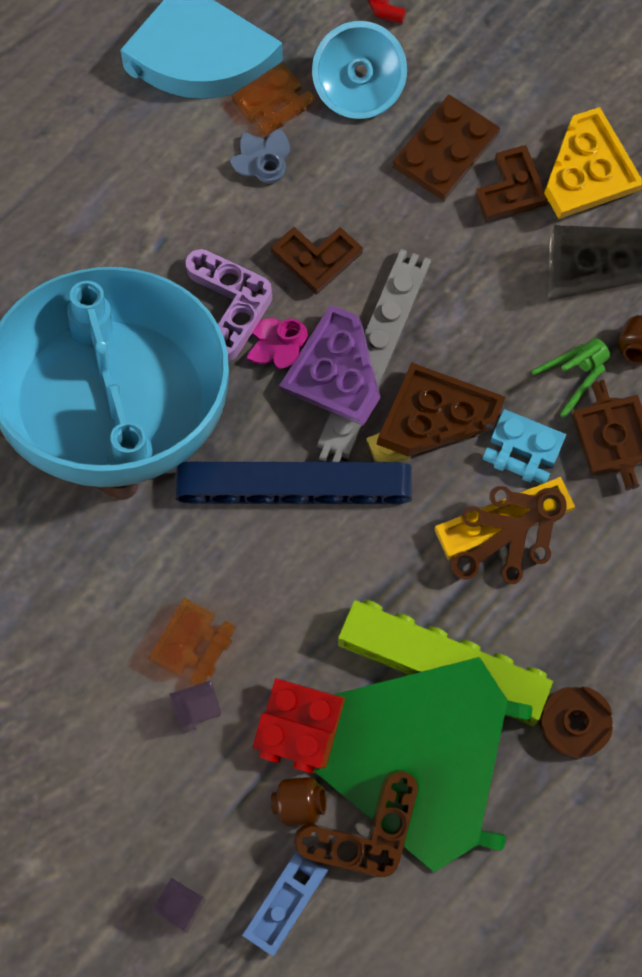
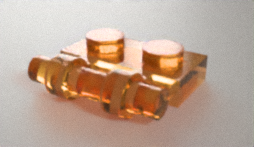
(268, 92)
(183, 635)

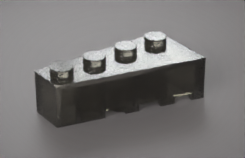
(593, 259)

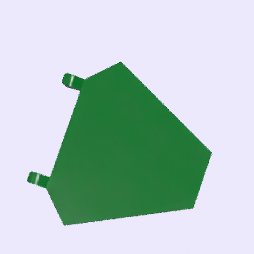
(440, 731)

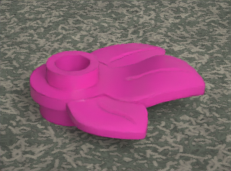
(276, 342)

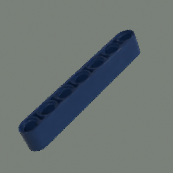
(293, 482)

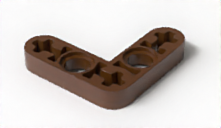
(377, 839)

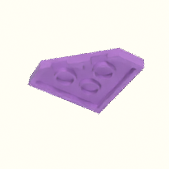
(335, 368)

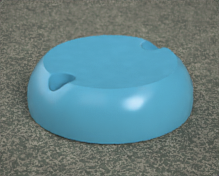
(110, 376)

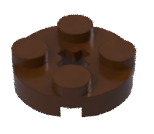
(597, 720)

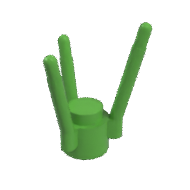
(587, 357)

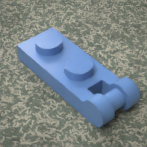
(284, 904)

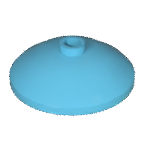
(340, 55)

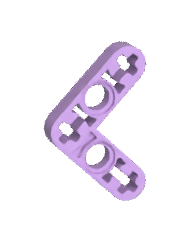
(241, 295)

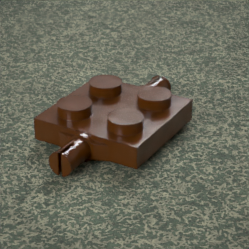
(611, 434)

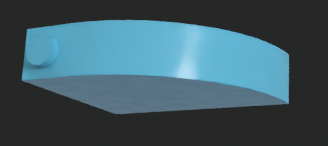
(199, 50)

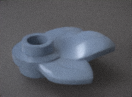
(260, 153)

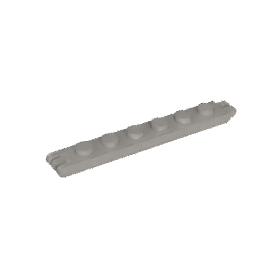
(381, 338)

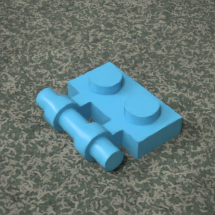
(528, 439)

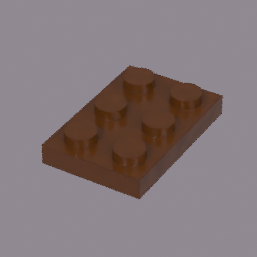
(446, 147)

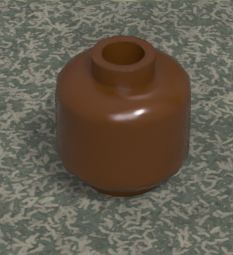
(631, 340)
(299, 801)

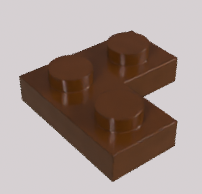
(517, 192)
(314, 264)

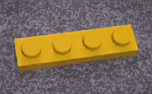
(459, 537)

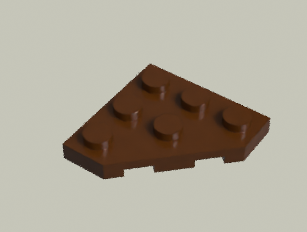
(436, 412)

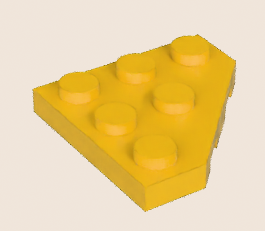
(590, 166)

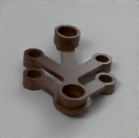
(513, 531)

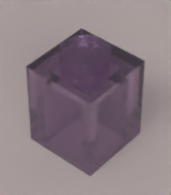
(179, 905)

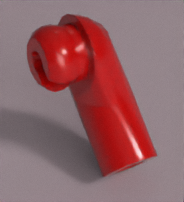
(385, 11)

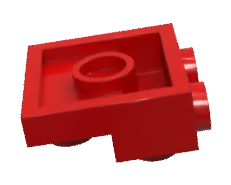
(298, 725)

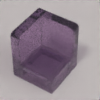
(195, 705)

